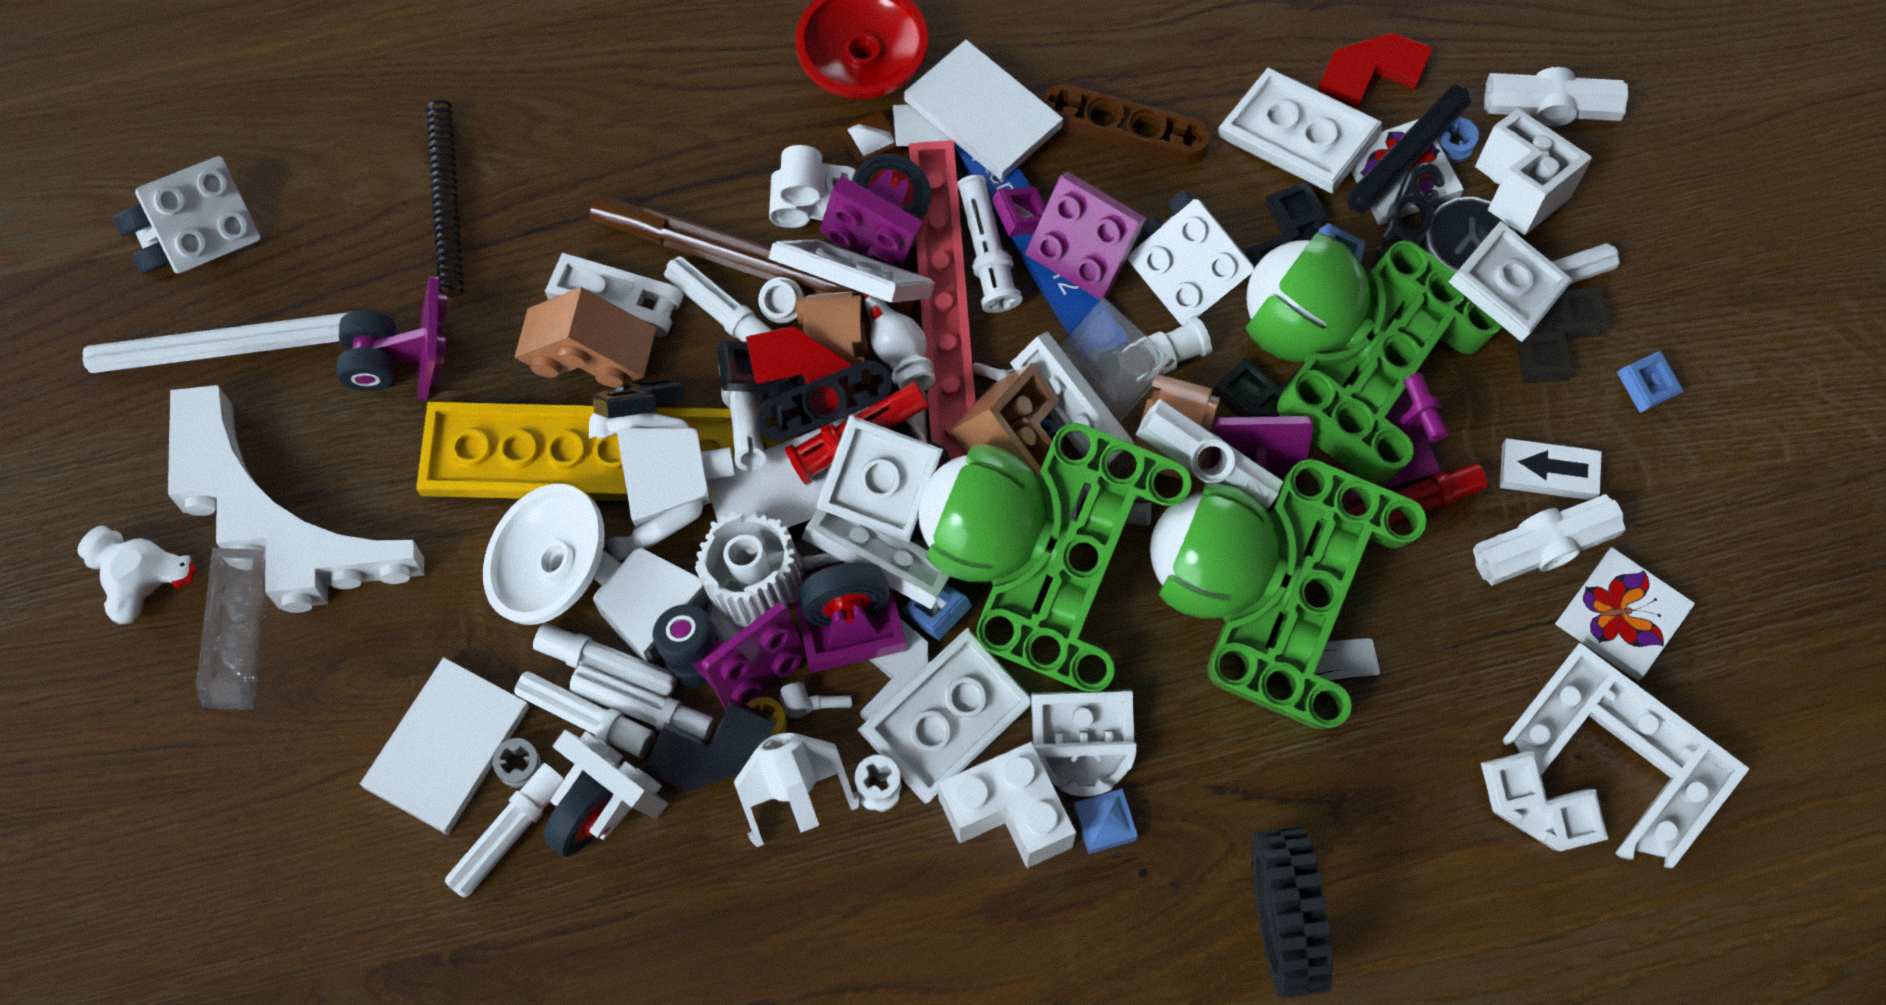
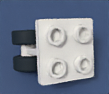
(188, 218)
(1188, 258)

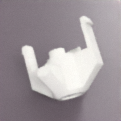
(786, 770)

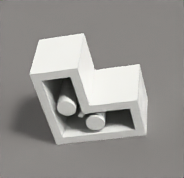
(1533, 170)
(1010, 792)

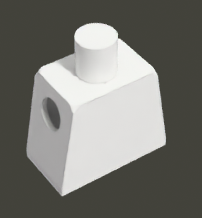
(639, 592)

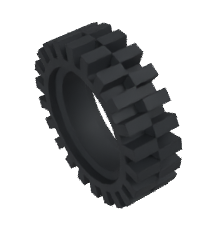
(1291, 912)

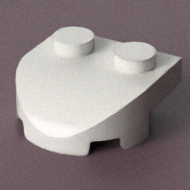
(1084, 738)

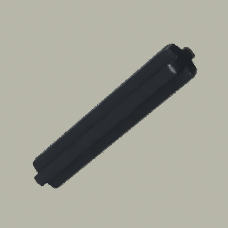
(1408, 149)

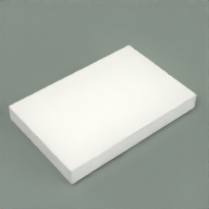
(983, 109)
(1300, 130)
(852, 270)
(946, 715)
(444, 746)

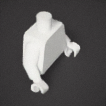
(662, 475)

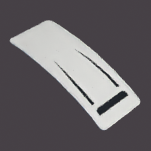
(1347, 659)

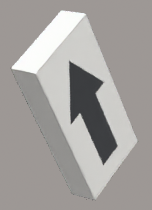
(1550, 469)

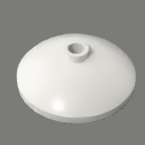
(543, 554)

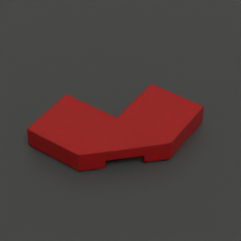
(1384, 56)
(793, 353)

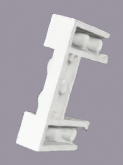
(1698, 768)

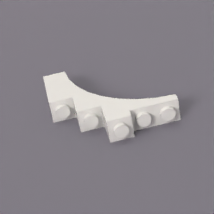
(299, 557)

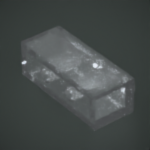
(232, 629)

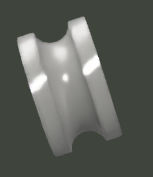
(517, 748)

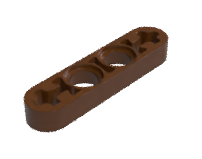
(1127, 116)

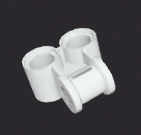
(802, 186)

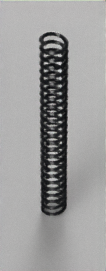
(439, 200)

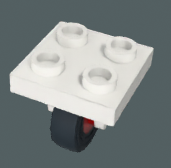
(596, 794)

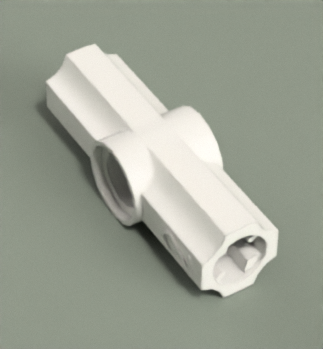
(1556, 96)
(1185, 439)
(1549, 539)

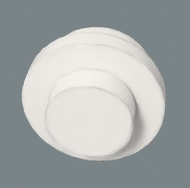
(779, 298)

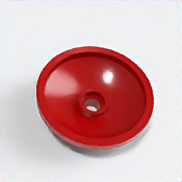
(839, 31)

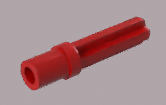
(1438, 490)

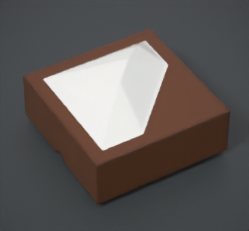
(870, 137)

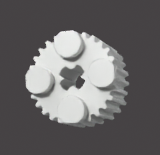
(749, 566)

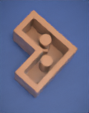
(585, 334)
(1011, 417)

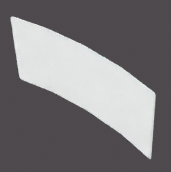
(772, 489)

